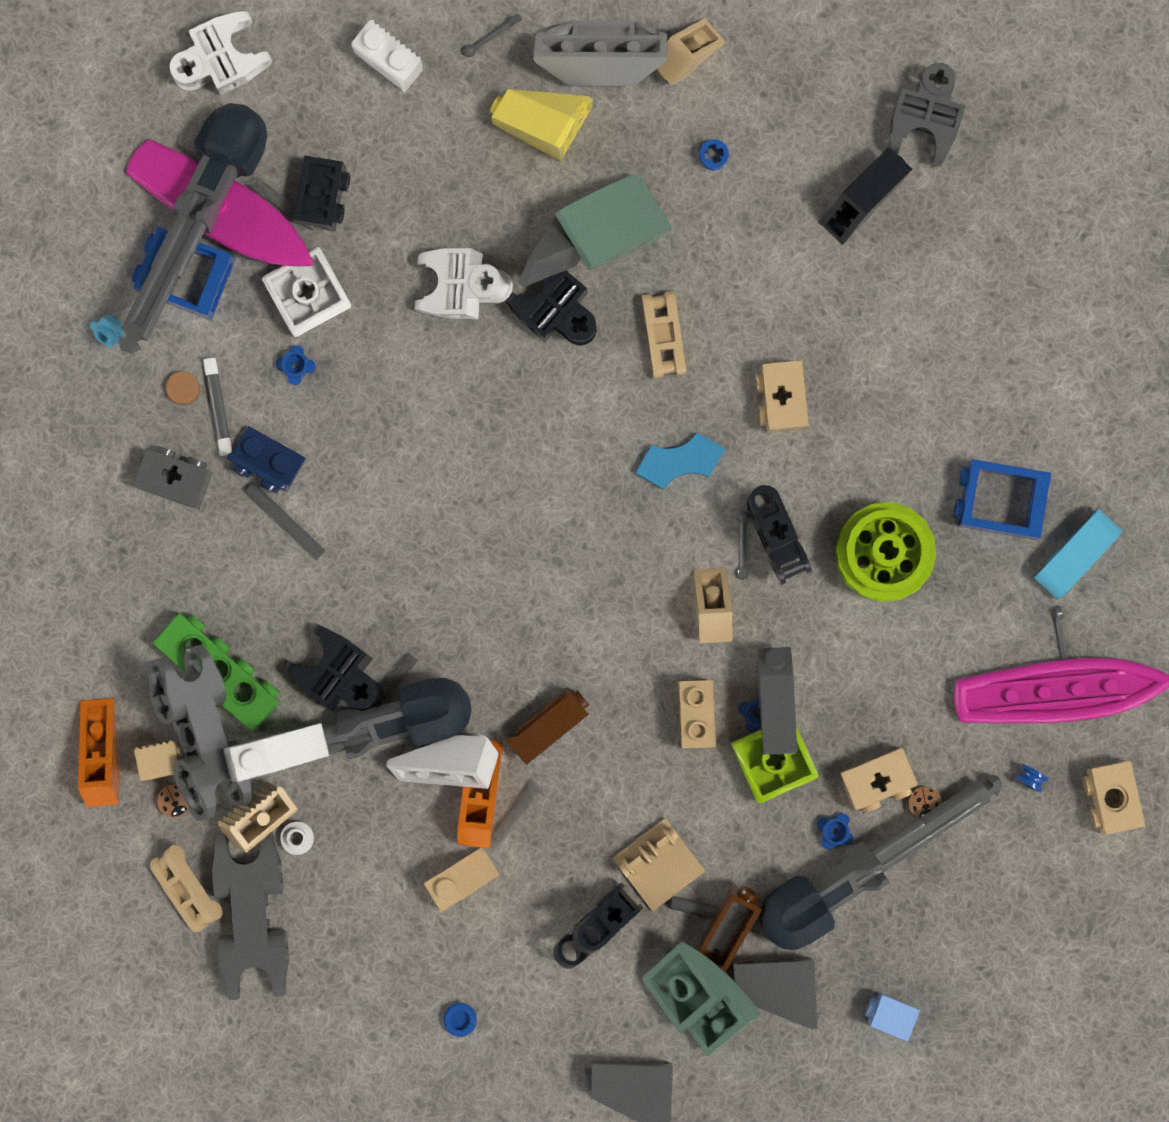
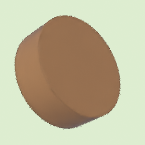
(183, 388)

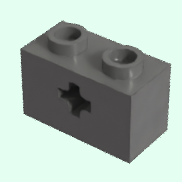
(187, 491)

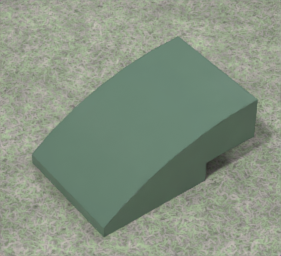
(613, 221)
(700, 997)

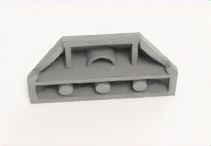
(600, 52)

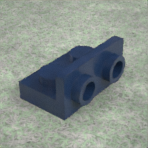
(267, 460)

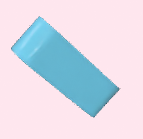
(1079, 554)

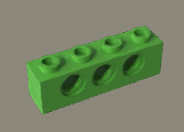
(264, 700)

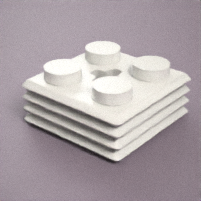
(303, 314)

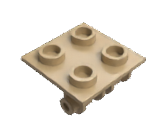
(658, 864)

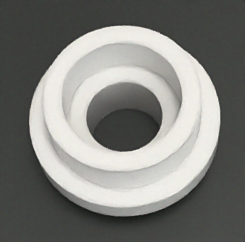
(305, 830)

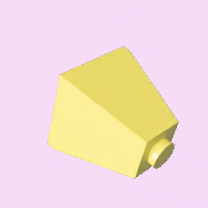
(542, 118)

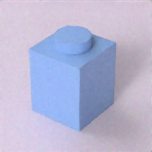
(891, 1016)

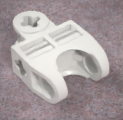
(203, 61)
(461, 283)

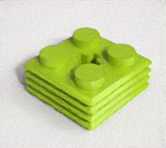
(767, 781)

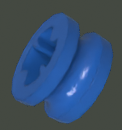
(719, 146)
(1031, 778)

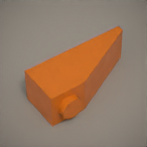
(98, 753)
(478, 810)

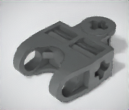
(928, 111)

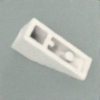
(275, 752)
(451, 762)

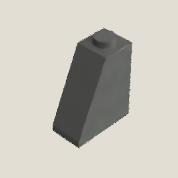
(780, 987)
(632, 1088)

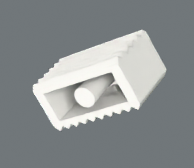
(387, 55)

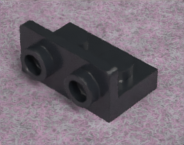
(321, 192)

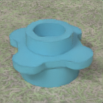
(107, 330)

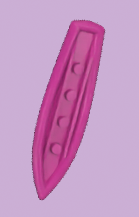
(244, 220)
(1057, 691)

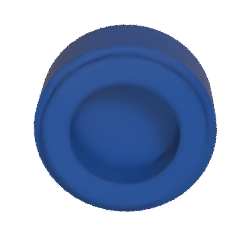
(460, 1019)

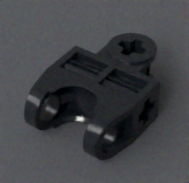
(556, 309)
(781, 548)
(338, 674)
(597, 926)

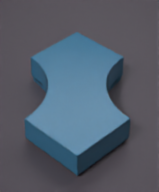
(695, 457)

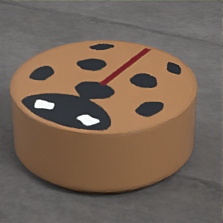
(923, 801)
(171, 802)

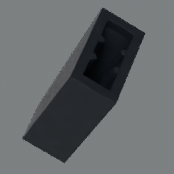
(865, 195)

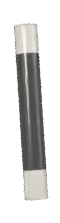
(217, 406)

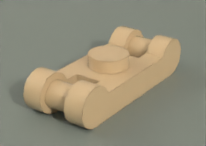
(664, 334)
(185, 889)

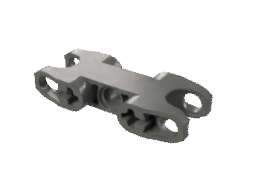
(193, 710)
(249, 890)

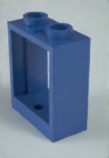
(215, 283)
(1036, 504)

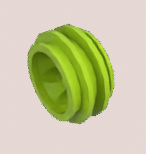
(850, 548)

